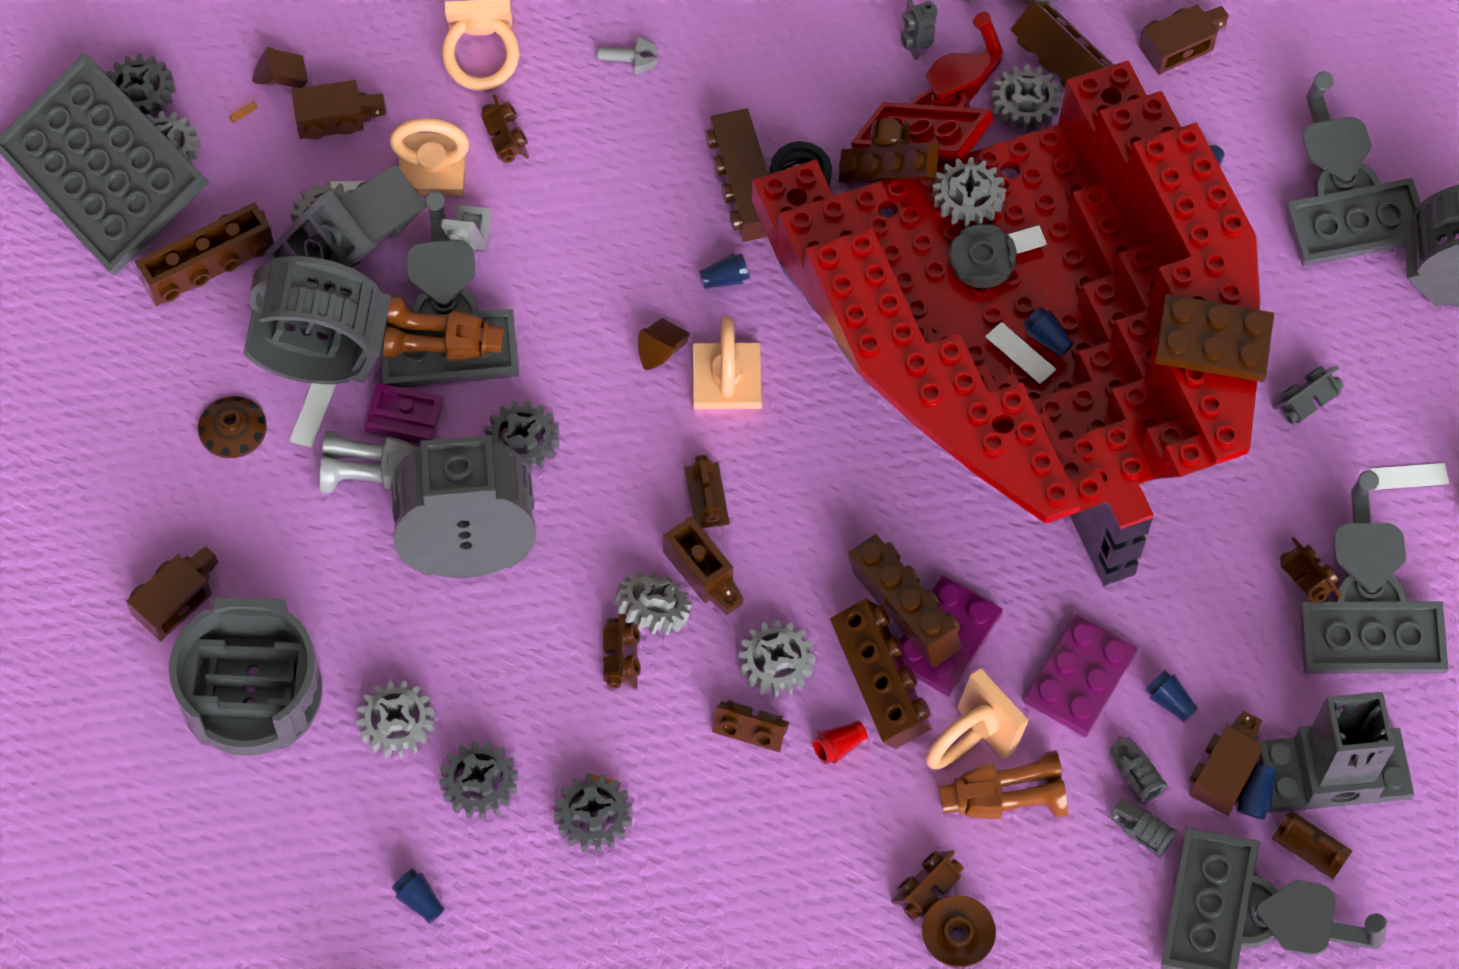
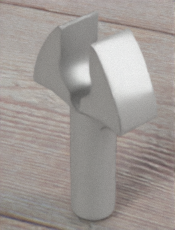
(632, 55)

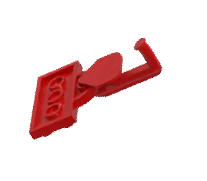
(936, 113)

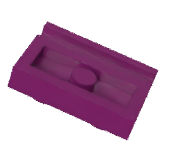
(403, 413)

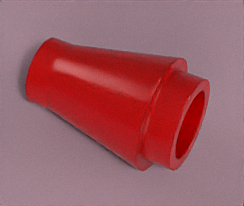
(837, 742)

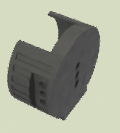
(1429, 257)
(322, 300)
(462, 507)
(211, 676)

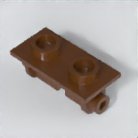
(501, 118)
(706, 493)
(1318, 580)
(623, 640)
(738, 723)
(1311, 844)
(936, 872)

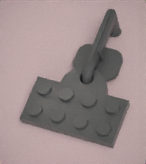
(1346, 215)
(441, 273)
(1365, 628)
(1219, 901)

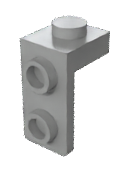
(470, 225)

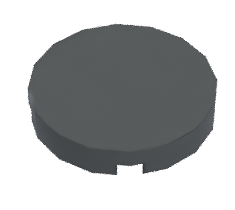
(982, 256)

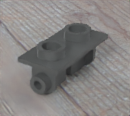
(918, 26)
(1298, 400)

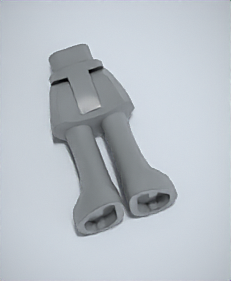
(337, 447)

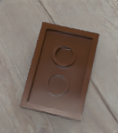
(1214, 338)

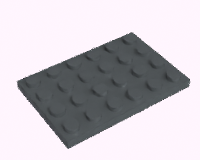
(100, 164)

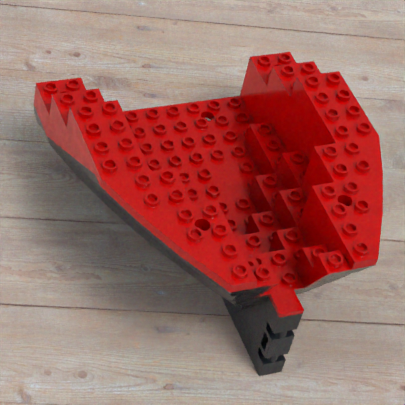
(1126, 218)

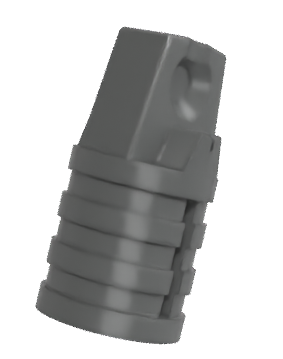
(1137, 770)
(1143, 827)

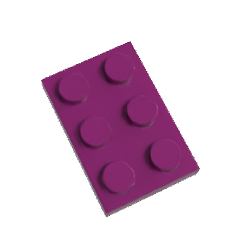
(976, 622)
(1081, 675)

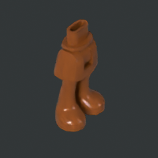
(463, 338)
(981, 794)

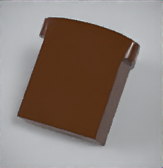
(280, 68)
(660, 342)

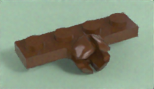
(889, 156)

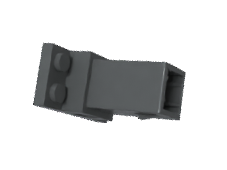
(355, 224)
(1340, 758)

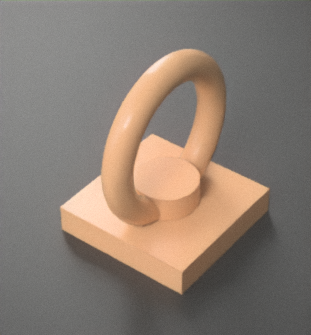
(479, 18)
(431, 159)
(726, 372)
(989, 716)

